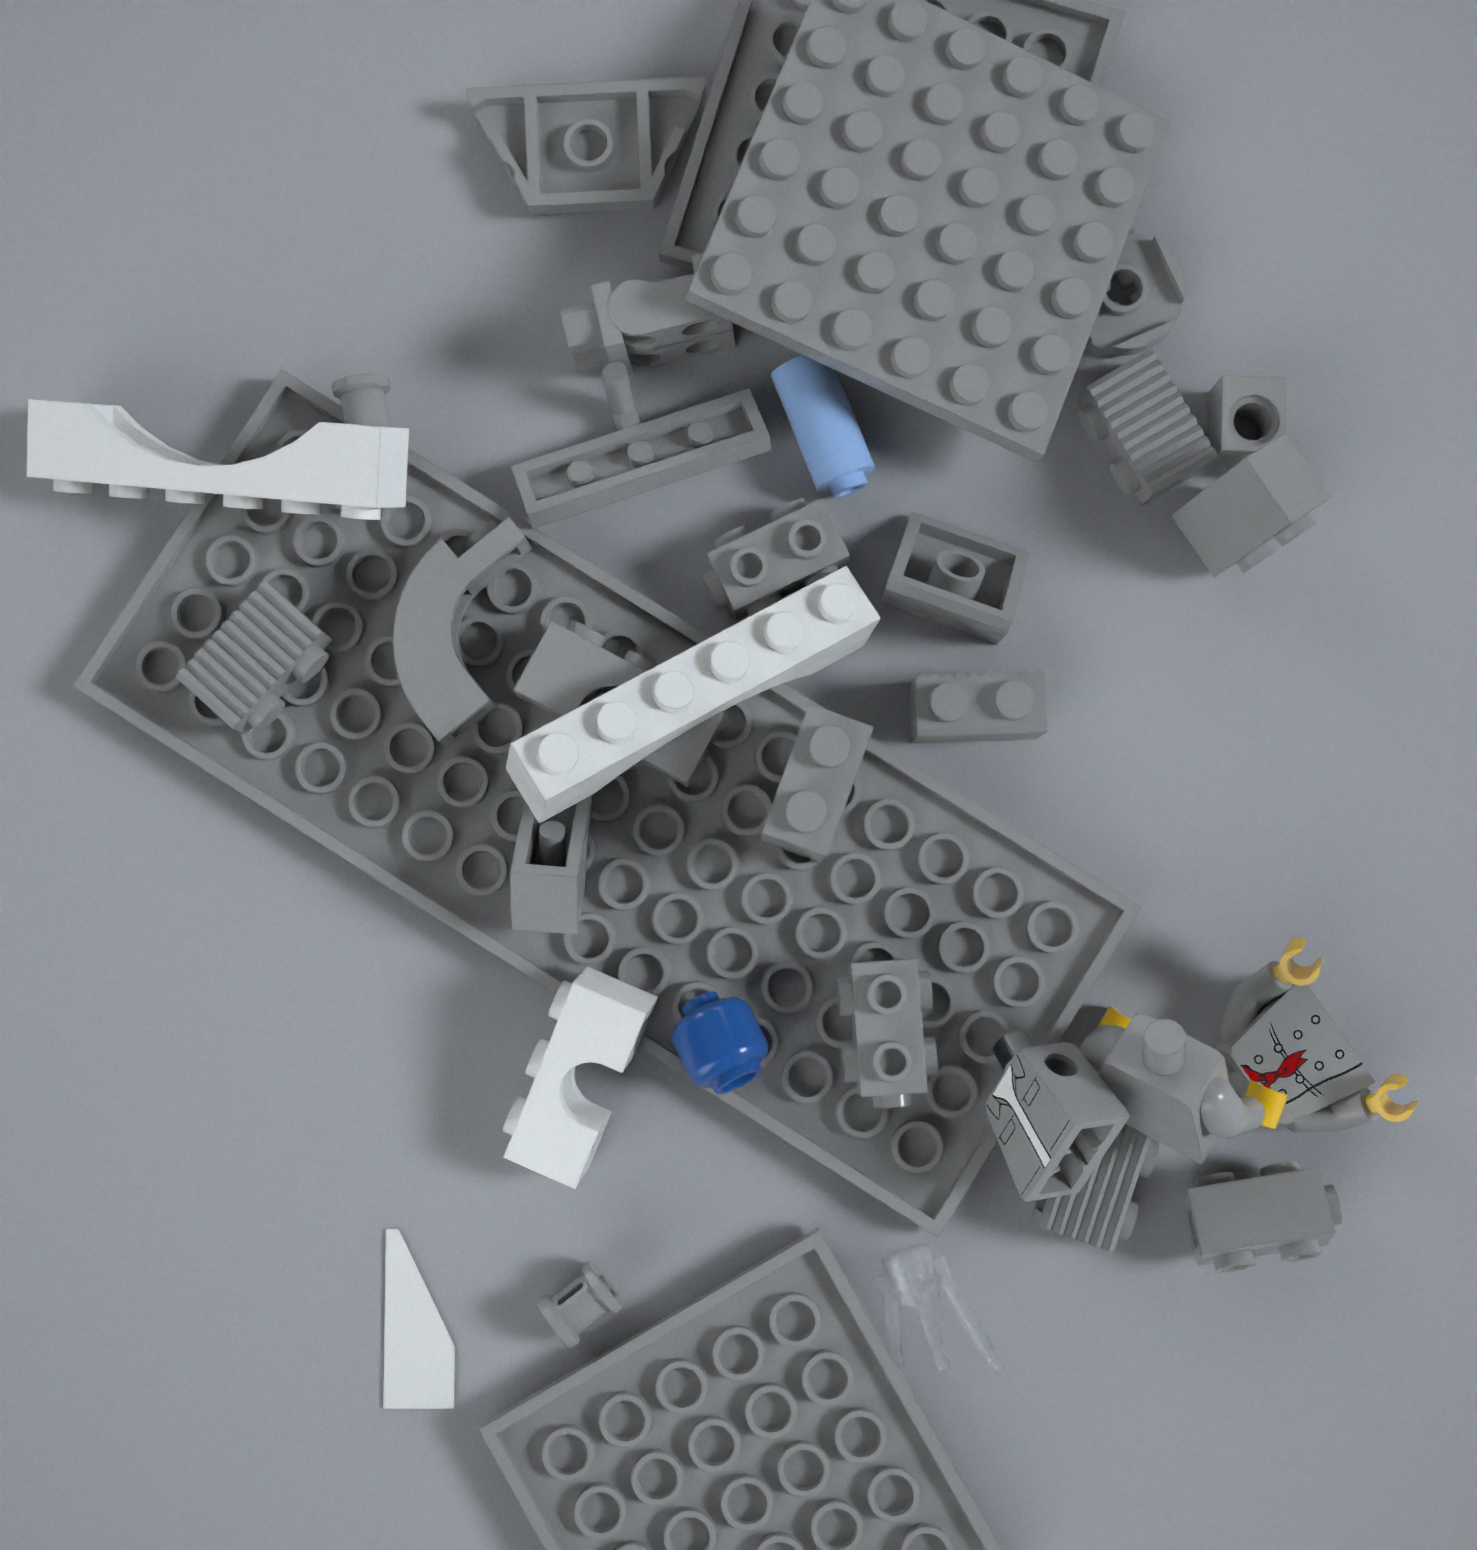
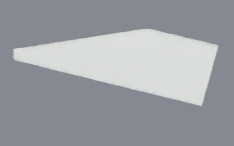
(416, 1342)

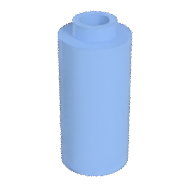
(823, 426)

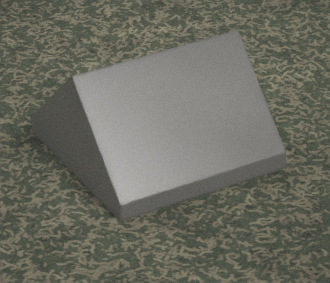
(956, 579)

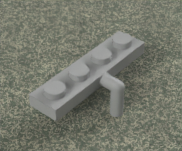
(639, 453)

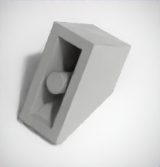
(550, 870)

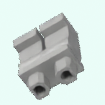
(643, 325)

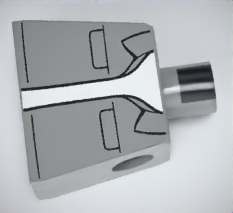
(1051, 1116)

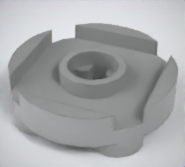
(1152, 309)

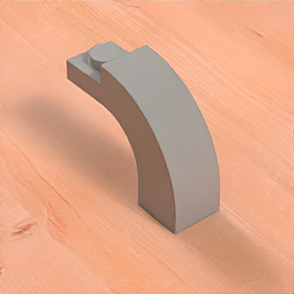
(430, 624)

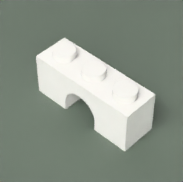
(556, 1125)

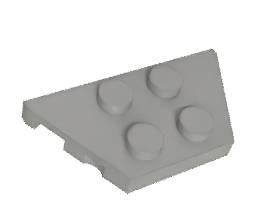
(589, 141)

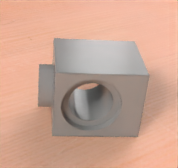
(1248, 396)

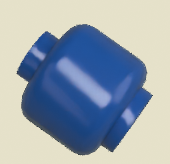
(719, 1042)

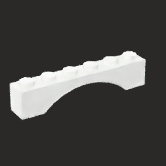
(328, 464)
(620, 728)

